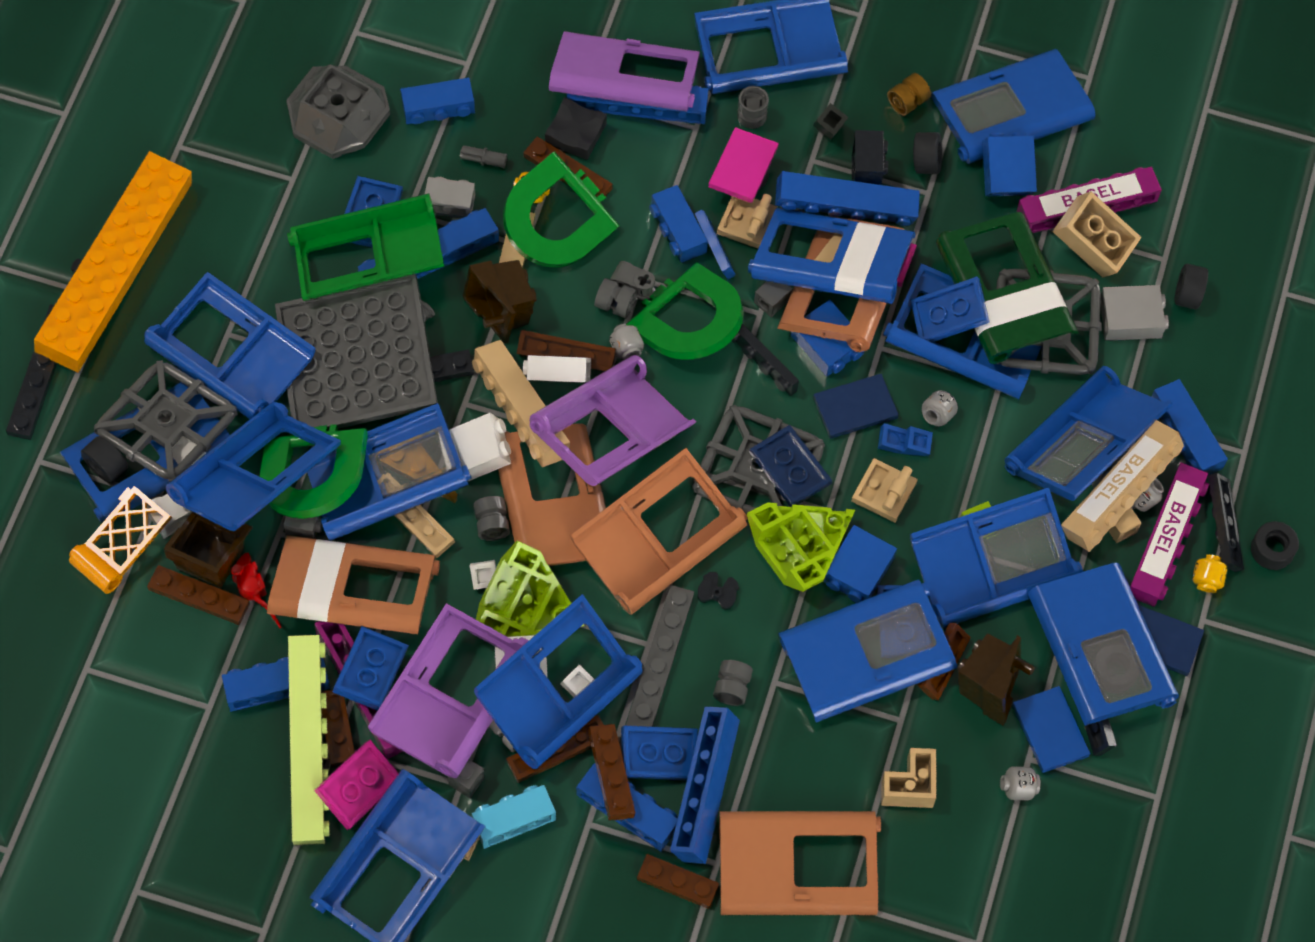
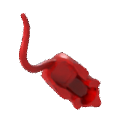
(250, 582)

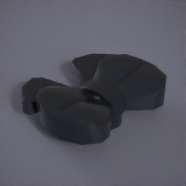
(724, 595)

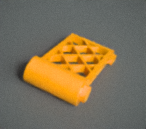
(100, 567)

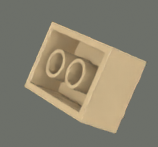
(1097, 234)

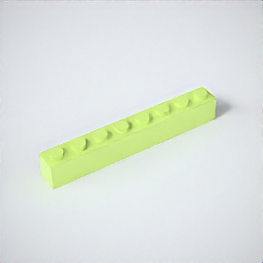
(307, 738)

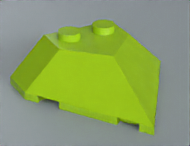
(798, 540)
(521, 594)

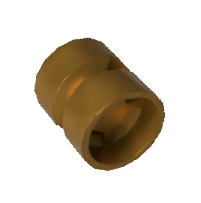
(910, 93)

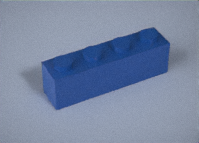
(1200, 445)
(260, 684)
(650, 821)

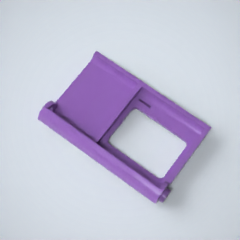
(627, 403)
(427, 720)

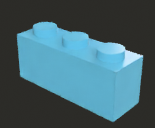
(514, 815)

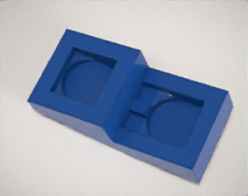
(903, 441)

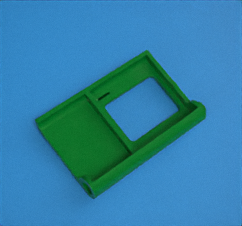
(401, 236)

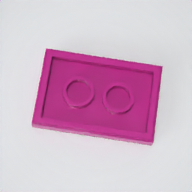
(743, 165)
(357, 784)

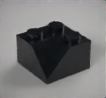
(869, 157)

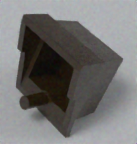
(500, 296)
(206, 549)
(991, 674)

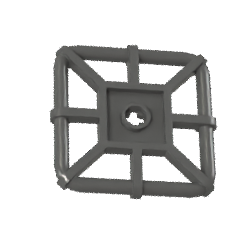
(1094, 326)
(165, 433)
(741, 467)

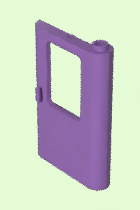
(592, 65)

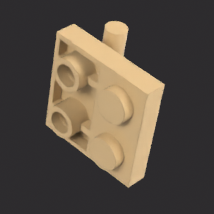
(746, 220)
(885, 489)

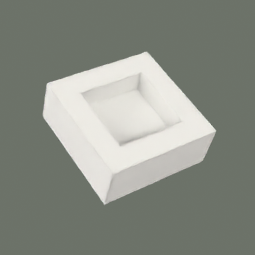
(482, 573)
(576, 681)

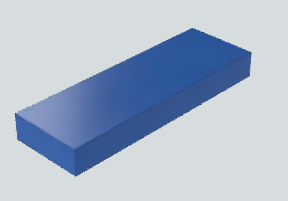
(715, 244)

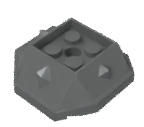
(341, 127)

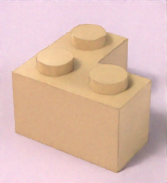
(916, 785)

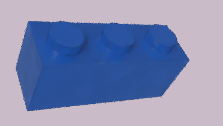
(437, 101)
(678, 224)

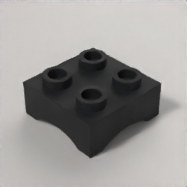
(576, 129)

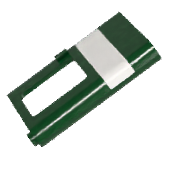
(1019, 312)

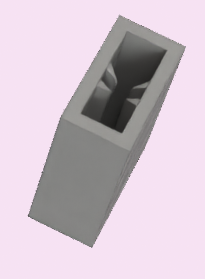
(1133, 312)

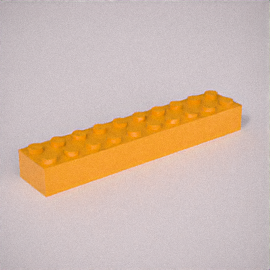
(113, 262)

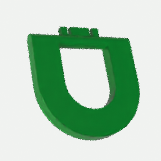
(554, 252)
(701, 342)
(330, 494)

